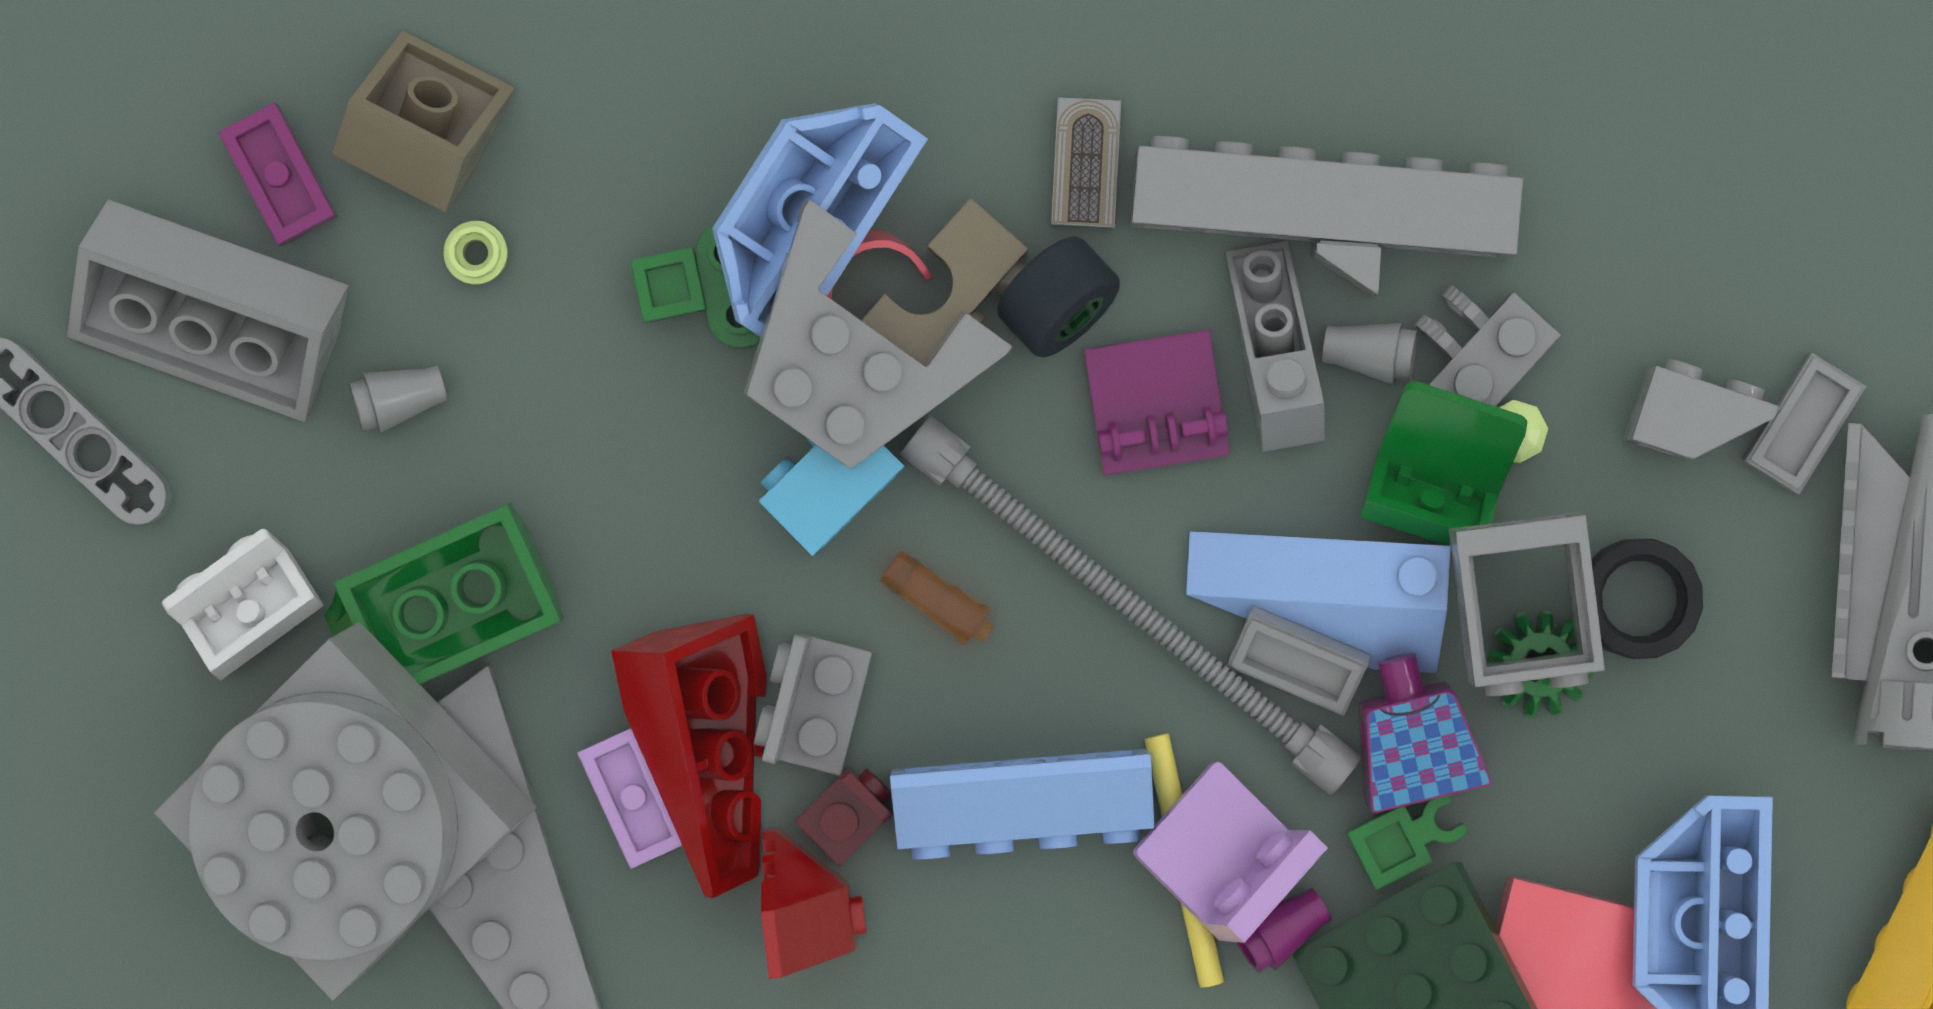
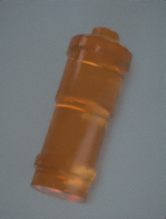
(938, 599)

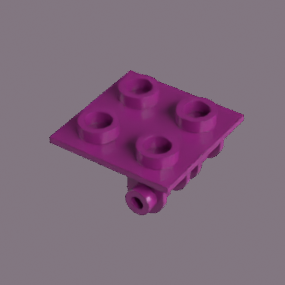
(1156, 402)

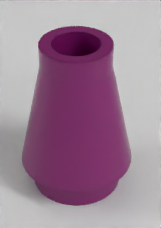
(1285, 930)

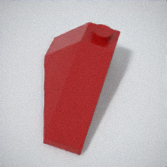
(695, 721)
(804, 907)

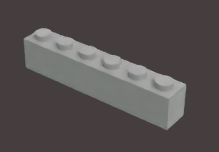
(1326, 200)

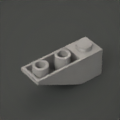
(1276, 347)

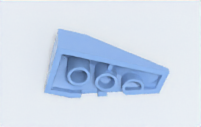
(1358, 592)

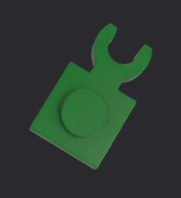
(1395, 844)

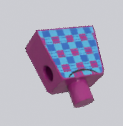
(1415, 741)

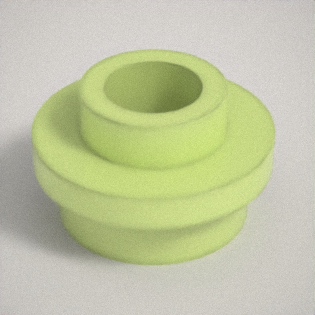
(458, 242)

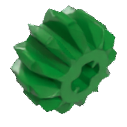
(1537, 642)

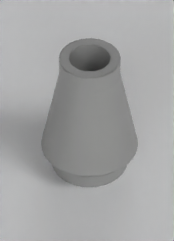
(1373, 350)
(395, 396)

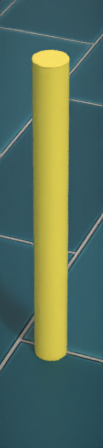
(1168, 792)

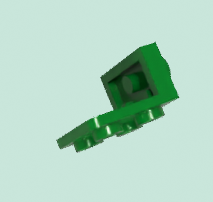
(1441, 463)

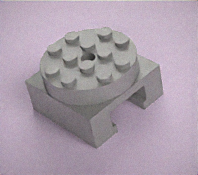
(391, 774)

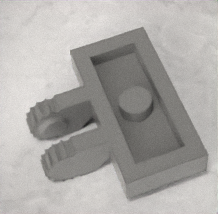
(1496, 353)

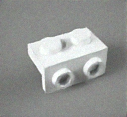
(243, 602)

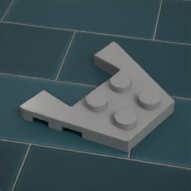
(837, 374)

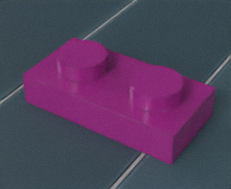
(277, 174)

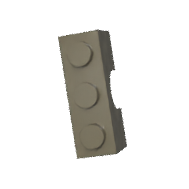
(980, 260)

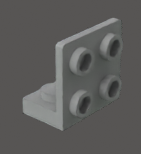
(815, 703)

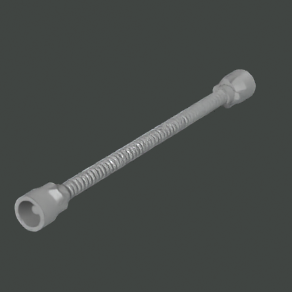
(1317, 753)

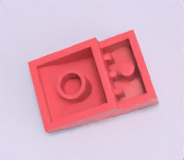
(1569, 946)

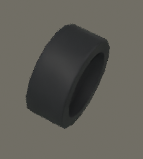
(1688, 591)

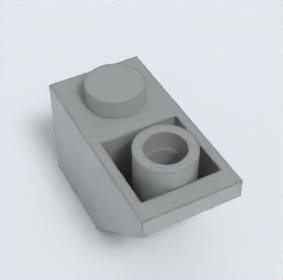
(1690, 416)

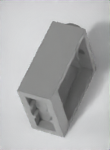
(1561, 669)

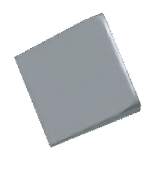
(1353, 262)

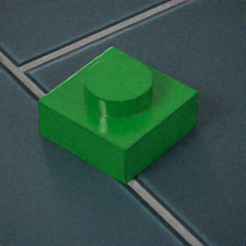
(668, 285)

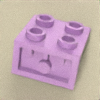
(1226, 855)

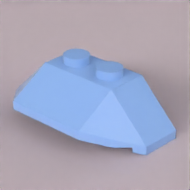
(837, 159)
(1706, 908)

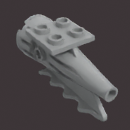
(1887, 589)

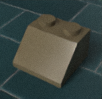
(422, 120)

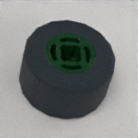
(1058, 296)

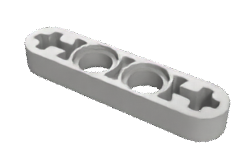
(76, 425)

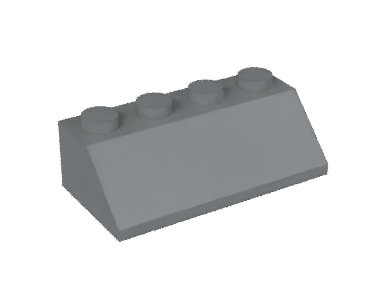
(205, 310)

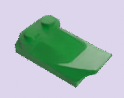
(452, 595)

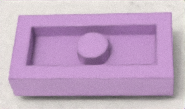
(630, 798)

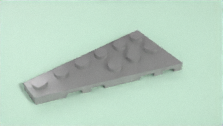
(511, 906)

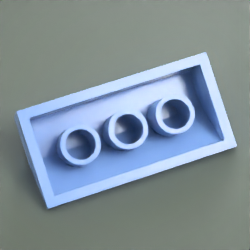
(1023, 800)

